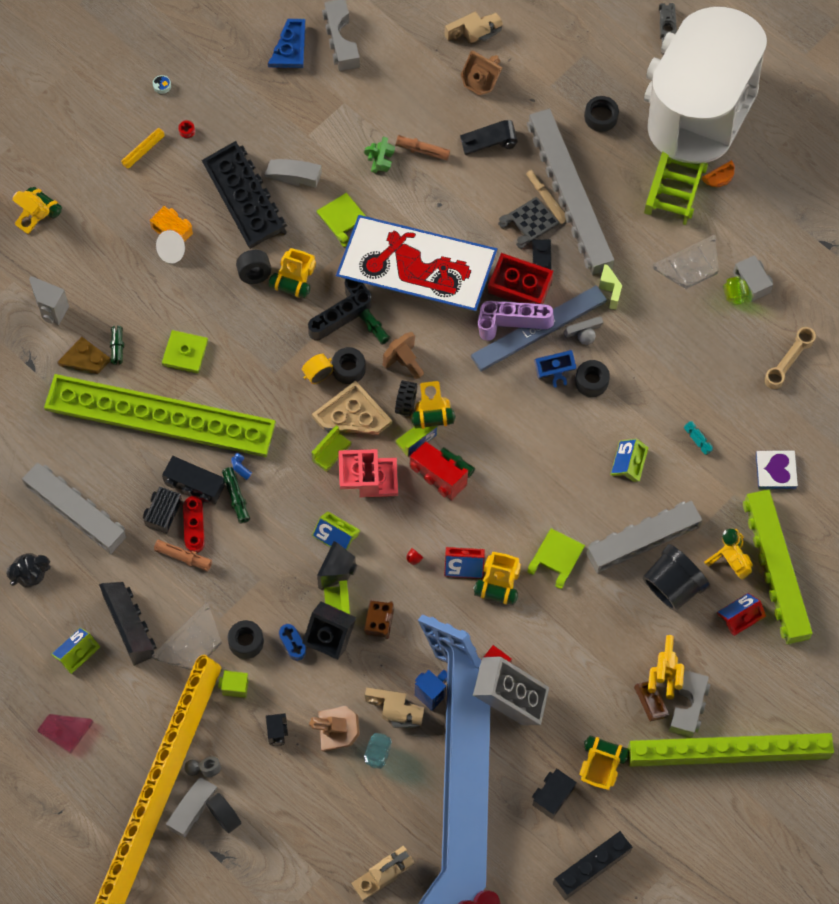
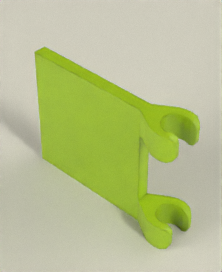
(340, 216)
(558, 554)

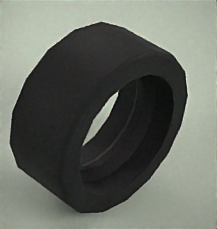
(601, 101)
(223, 813)

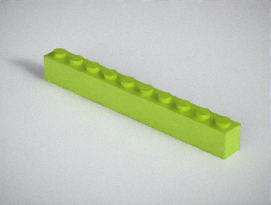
(730, 749)

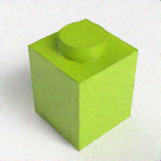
(234, 684)

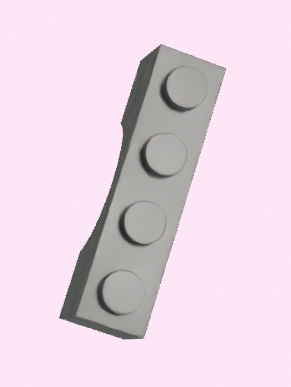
(346, 52)

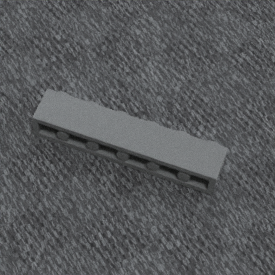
(74, 508)
(644, 536)

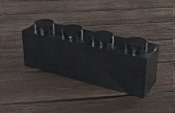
(592, 865)

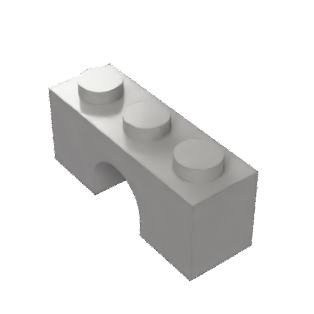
(686, 721)

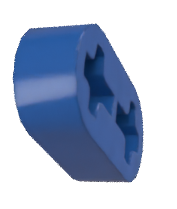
(289, 644)

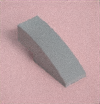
(294, 172)
(191, 807)

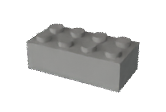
(511, 691)

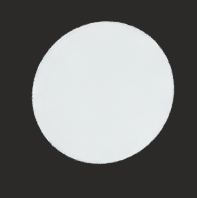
(170, 246)

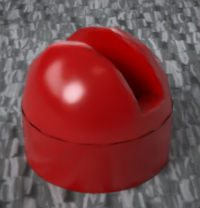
(413, 557)

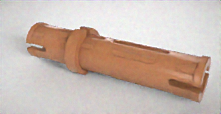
(425, 148)
(178, 553)

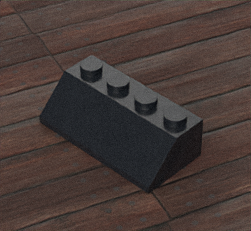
(128, 622)

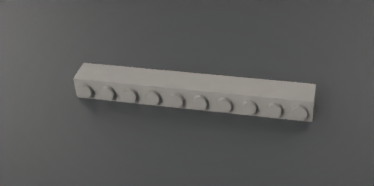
(570, 191)

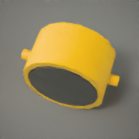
(317, 368)

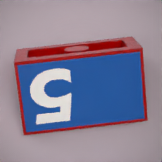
(464, 562)
(742, 613)

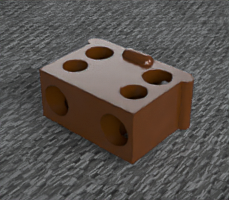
(380, 619)

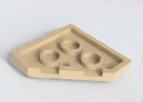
(352, 412)

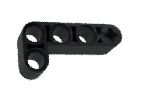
(320, 325)

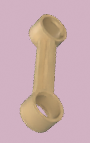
(790, 357)

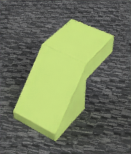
(610, 283)

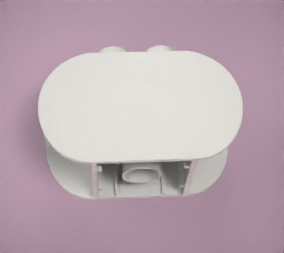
(704, 83)

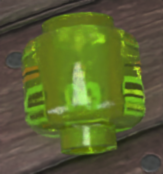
(735, 290)

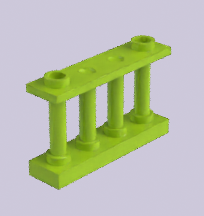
(658, 188)

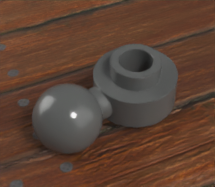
(209, 767)

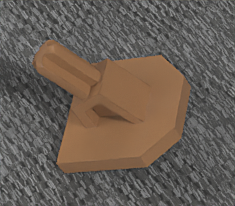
(480, 73)
(400, 351)
(337, 727)

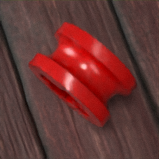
(191, 131)

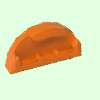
(720, 176)

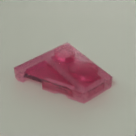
(65, 730)

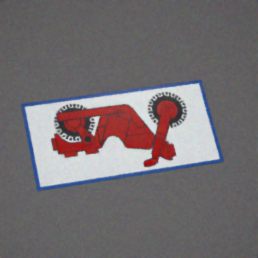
(417, 262)

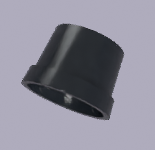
(675, 578)

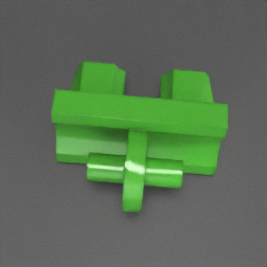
(379, 162)

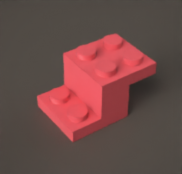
(368, 473)

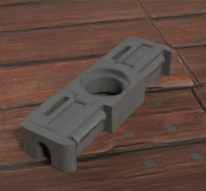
(667, 18)

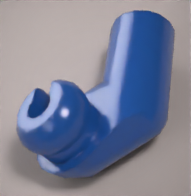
(238, 467)

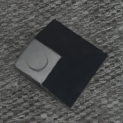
(336, 567)

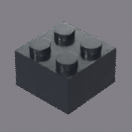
(329, 630)

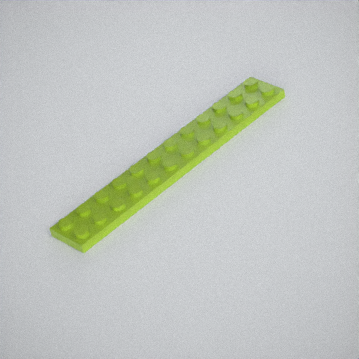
(160, 415)

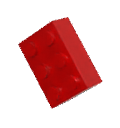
(520, 280)

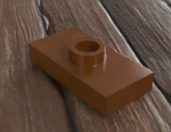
(651, 702)

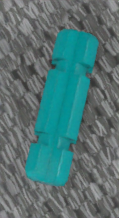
(698, 437)

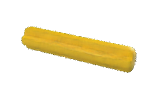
(143, 148)

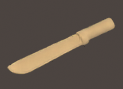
(552, 204)

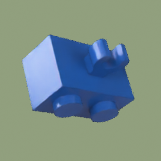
(555, 365)
(431, 688)

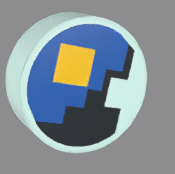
(161, 84)

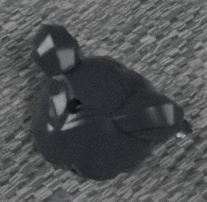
(28, 569)

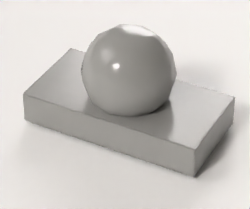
(584, 330)

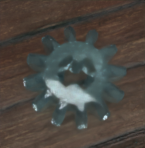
(378, 750)

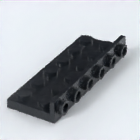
(244, 194)

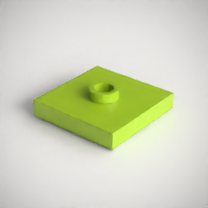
(185, 351)

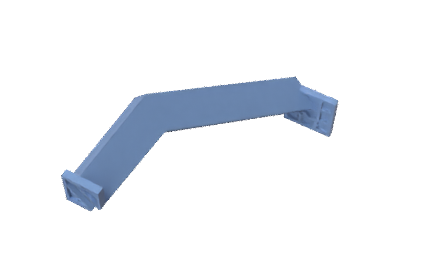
(464, 770)

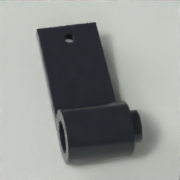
(497, 133)

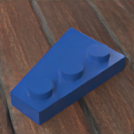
(290, 47)

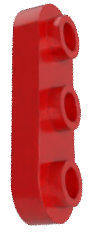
(193, 531)

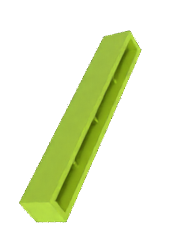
(778, 567)

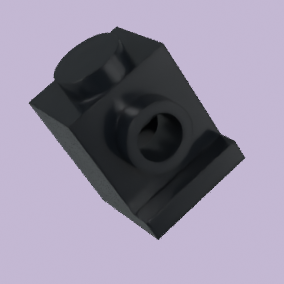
(276, 729)

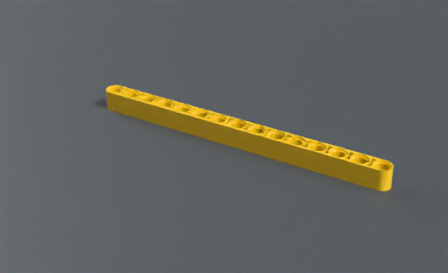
(159, 782)

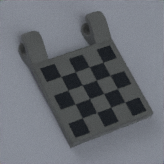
(531, 219)

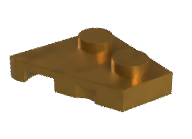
(84, 357)

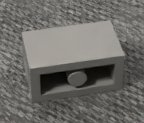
(753, 273)

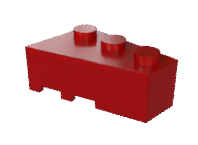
(439, 471)

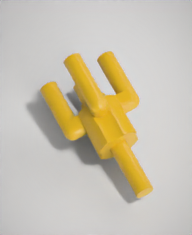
(667, 669)

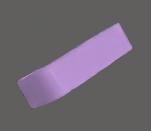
(512, 315)

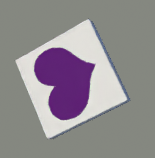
(776, 470)

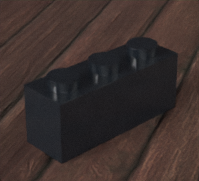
(193, 480)

